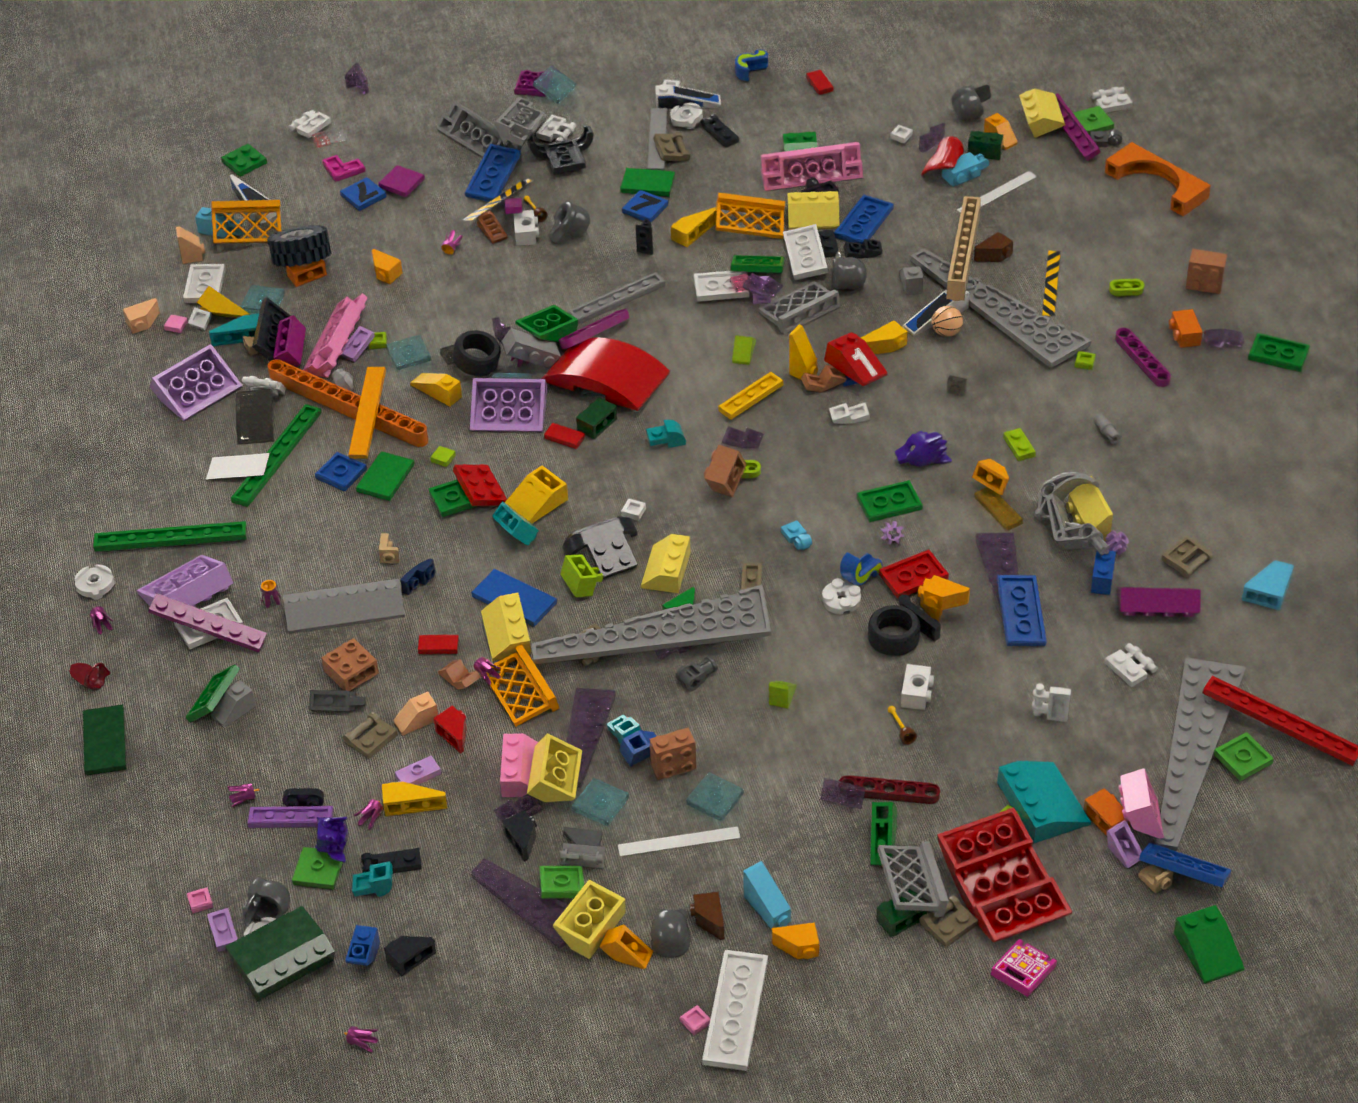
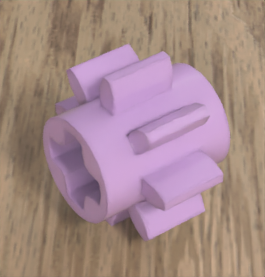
(892, 527)
(1117, 542)

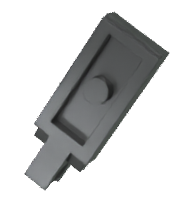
(335, 700)

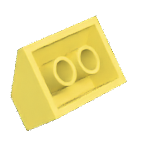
(1041, 111)
(812, 209)
(1089, 506)
(667, 564)
(505, 626)
(554, 770)
(589, 918)

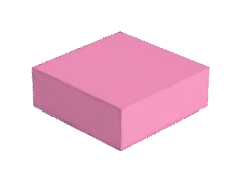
(175, 323)
(199, 900)
(695, 1020)

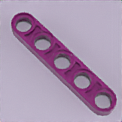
(594, 328)
(1143, 363)

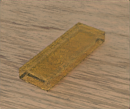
(998, 508)

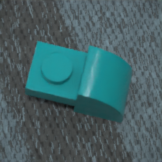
(668, 433)
(623, 727)
(376, 880)

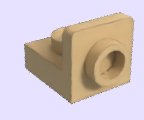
(387, 552)
(1156, 878)

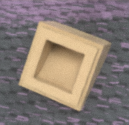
(248, 342)

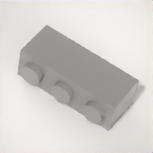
(530, 348)

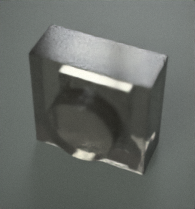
(446, 353)
(956, 385)

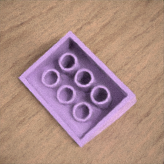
(195, 383)
(508, 405)
(190, 582)

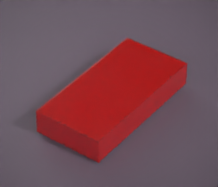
(819, 82)
(564, 435)
(438, 644)

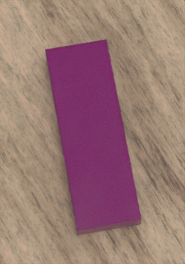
(513, 205)

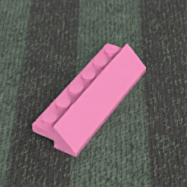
(823, 163)
(335, 336)

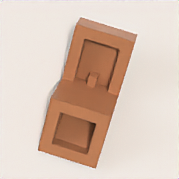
(826, 380)
(458, 675)

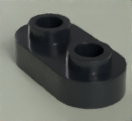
(303, 797)

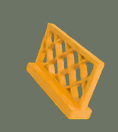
(750, 206)
(242, 207)
(536, 681)

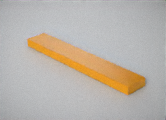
(367, 413)

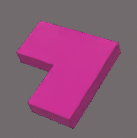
(341, 170)

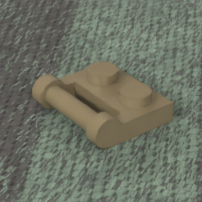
(667, 149)
(1182, 552)
(374, 739)
(953, 926)

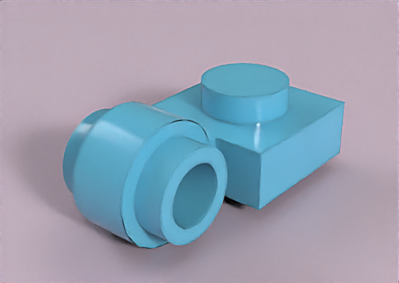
(796, 533)

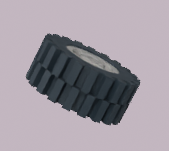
(299, 245)

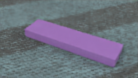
(287, 816)

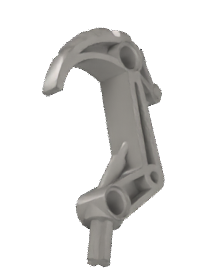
(1051, 507)

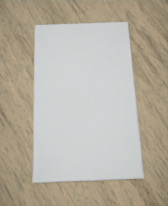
(237, 466)

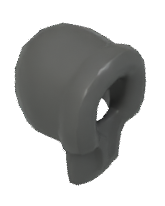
(968, 101)
(569, 219)
(848, 272)
(265, 900)
(670, 933)

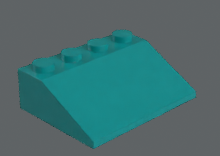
(1041, 798)

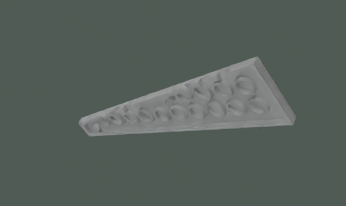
(1032, 331)
(711, 621)
(1195, 737)

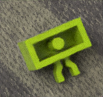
(580, 575)

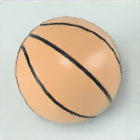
(947, 321)

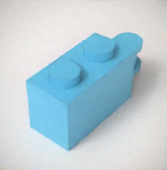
(966, 168)
(204, 223)

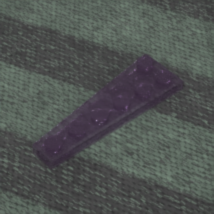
(998, 557)
(587, 722)
(522, 899)

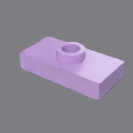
(357, 343)
(419, 771)
(222, 928)

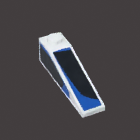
(671, 96)
(245, 192)
(923, 319)

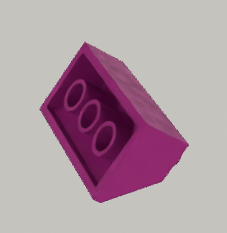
(1159, 600)

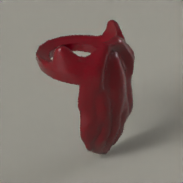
(89, 675)

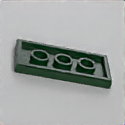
(104, 740)

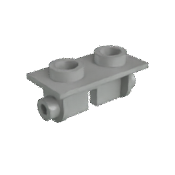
(583, 855)

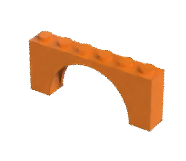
(1135, 159)

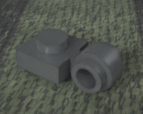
(1102, 139)

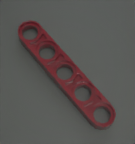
(899, 786)

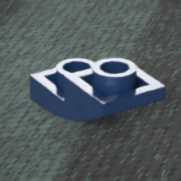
(419, 574)

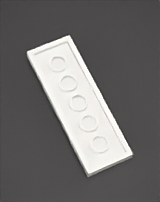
(735, 1010)

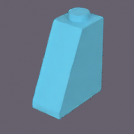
(1269, 585)
(765, 896)

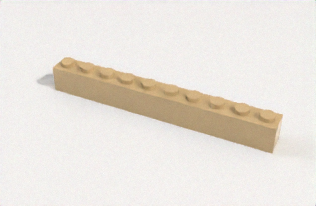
(963, 248)

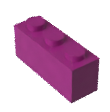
(290, 341)

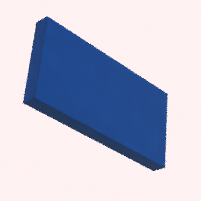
(492, 173)
(863, 219)
(533, 601)
(1021, 610)
(1185, 864)

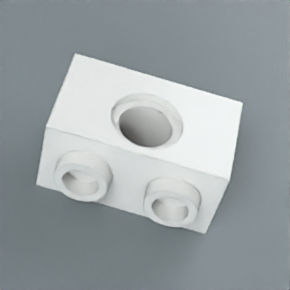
(526, 228)
(916, 687)

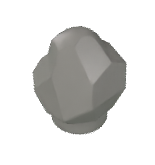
(342, 379)

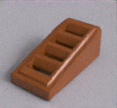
(489, 226)

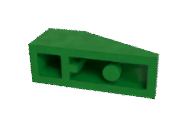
(882, 828)

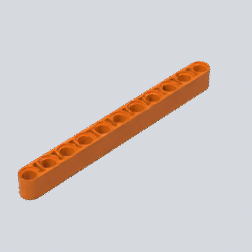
(346, 402)

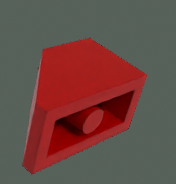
(452, 727)

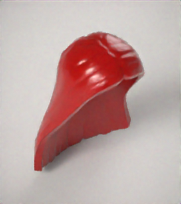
(946, 155)

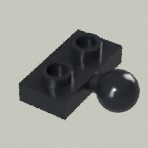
(813, 186)

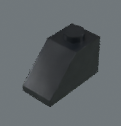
(521, 833)
(409, 952)

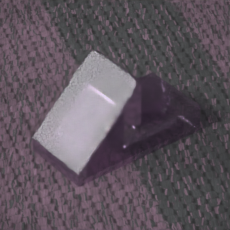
(356, 77)

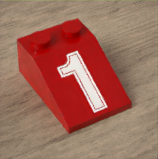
(854, 359)

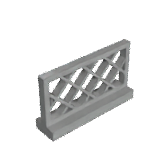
(801, 313)
(929, 877)

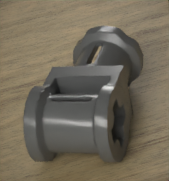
(696, 673)

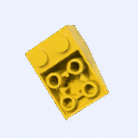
(538, 494)

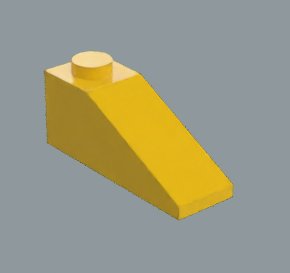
(692, 227)
(219, 305)
(886, 338)
(801, 354)
(439, 386)
(410, 798)

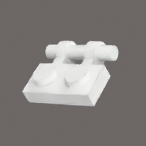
(1116, 101)
(310, 123)
(552, 127)
(254, 383)
(1127, 669)
(1058, 704)

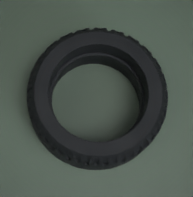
(476, 340)
(894, 616)

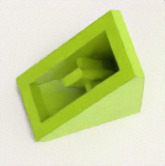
(743, 349)
(781, 693)

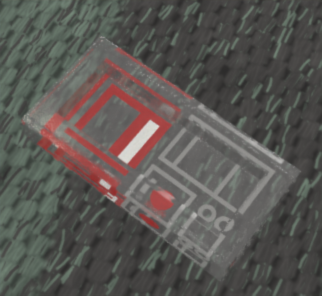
(329, 137)

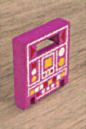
(1026, 962)

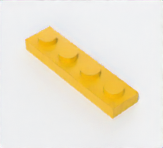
(750, 395)

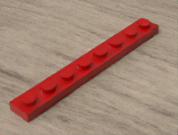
(1281, 720)

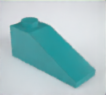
(234, 330)
(515, 524)

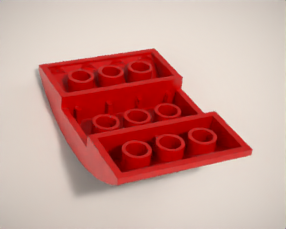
(609, 368)
(1001, 875)

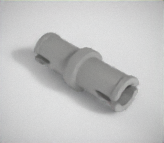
(1107, 428)

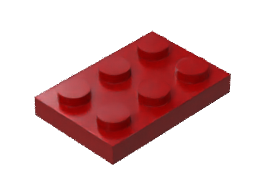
(479, 485)
(908, 574)

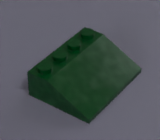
(281, 952)

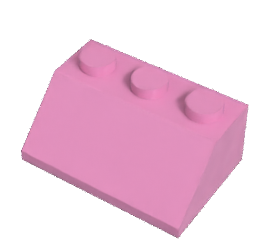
(516, 764)
(1140, 803)

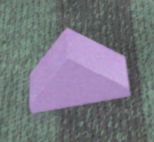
(1123, 844)

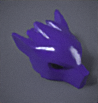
(927, 450)
(332, 836)

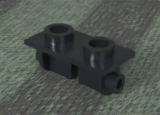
(644, 237)

